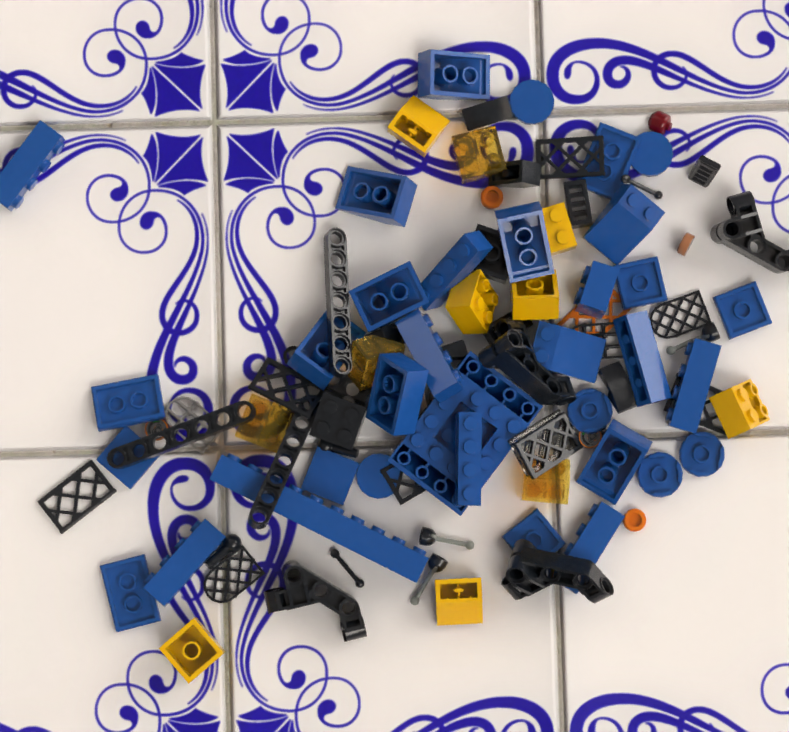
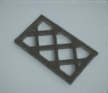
(511, 441)

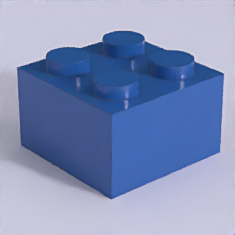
(597, 289)

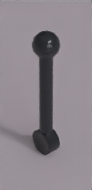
(626, 179)
(335, 554)

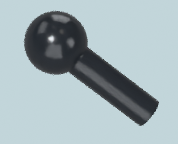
(327, 446)
(230, 544)

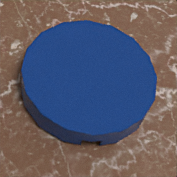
(531, 102)
(653, 154)
(590, 411)
(701, 454)
(659, 474)
(371, 480)

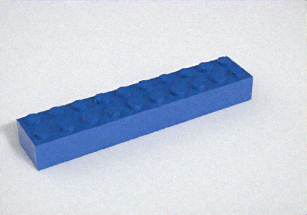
(323, 520)

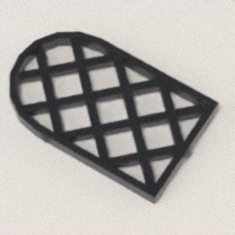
(703, 308)
(228, 569)

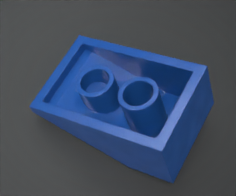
(453, 75)
(377, 195)
(623, 223)
(524, 242)
(389, 297)
(568, 351)
(312, 356)
(614, 462)

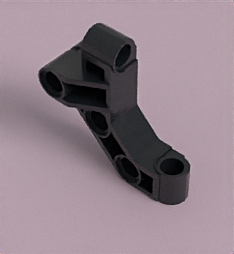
(744, 229)
(516, 358)
(536, 569)
(300, 592)

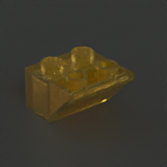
(478, 154)
(365, 358)
(268, 425)
(549, 487)

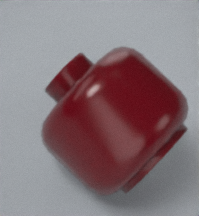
(660, 122)

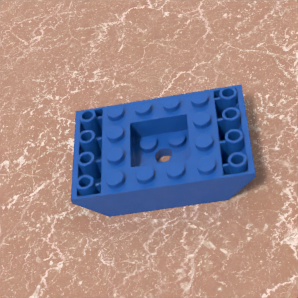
(430, 451)

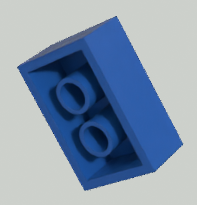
(397, 393)

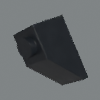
(517, 175)

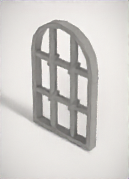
(189, 412)

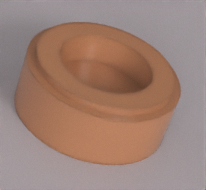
(685, 244)

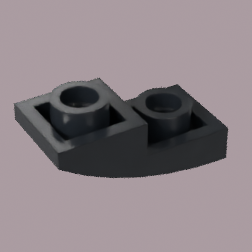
(487, 113)
(619, 387)

